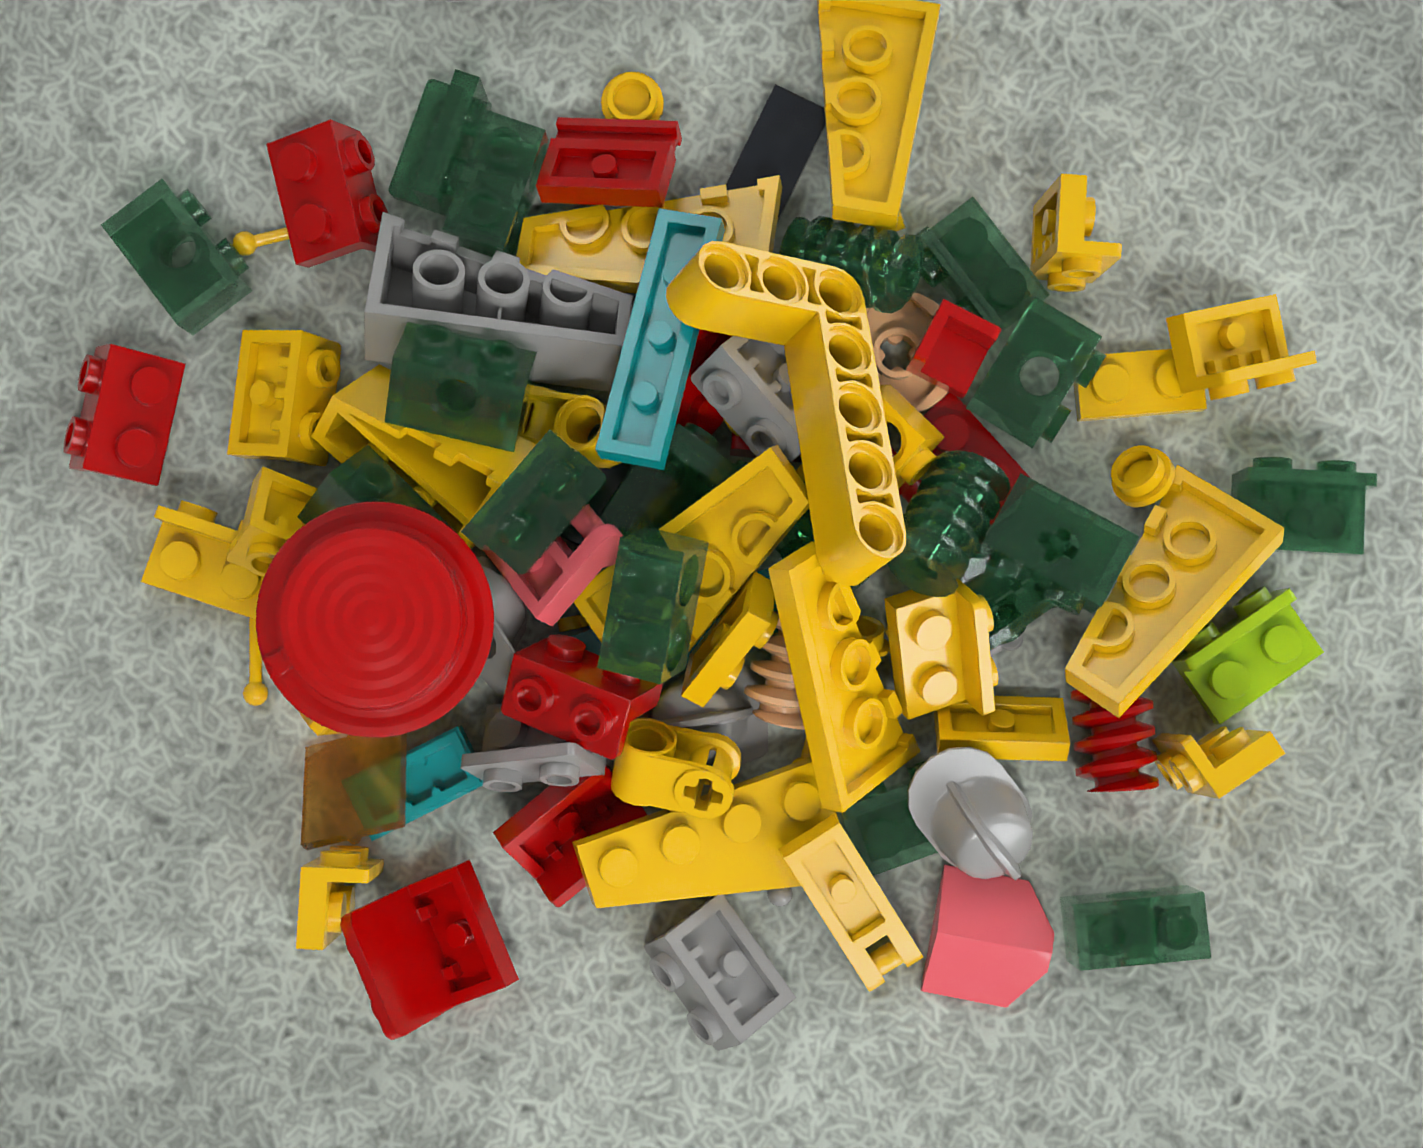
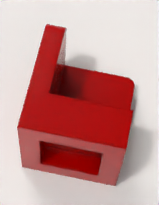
(953, 348)

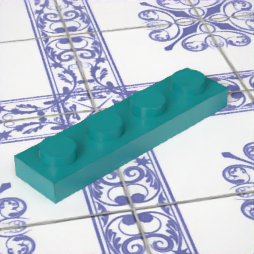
(655, 348)

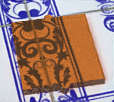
(353, 789)

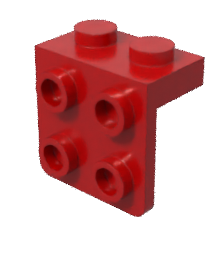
(427, 949)

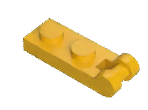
(850, 901)

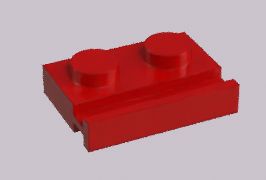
(609, 162)

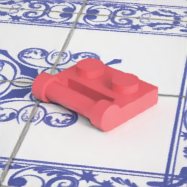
(561, 573)

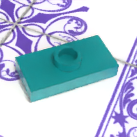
(436, 775)

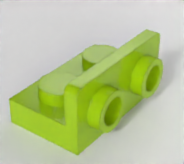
(1248, 654)

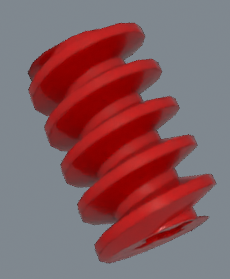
(1115, 746)

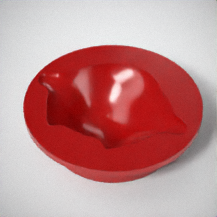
(374, 619)

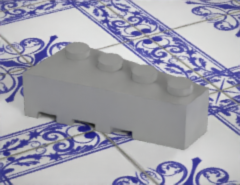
(435, 281)

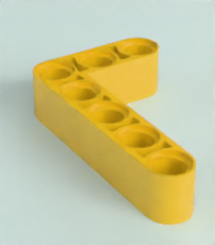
(833, 387)

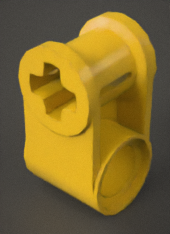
(567, 415)
(668, 769)

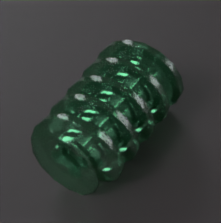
(880, 262)
(948, 521)

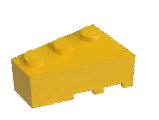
(443, 470)

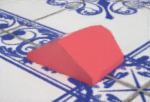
(986, 939)

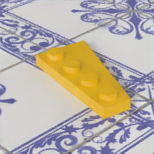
(873, 96)
(614, 243)
(743, 526)
(1179, 576)
(840, 696)
(694, 857)

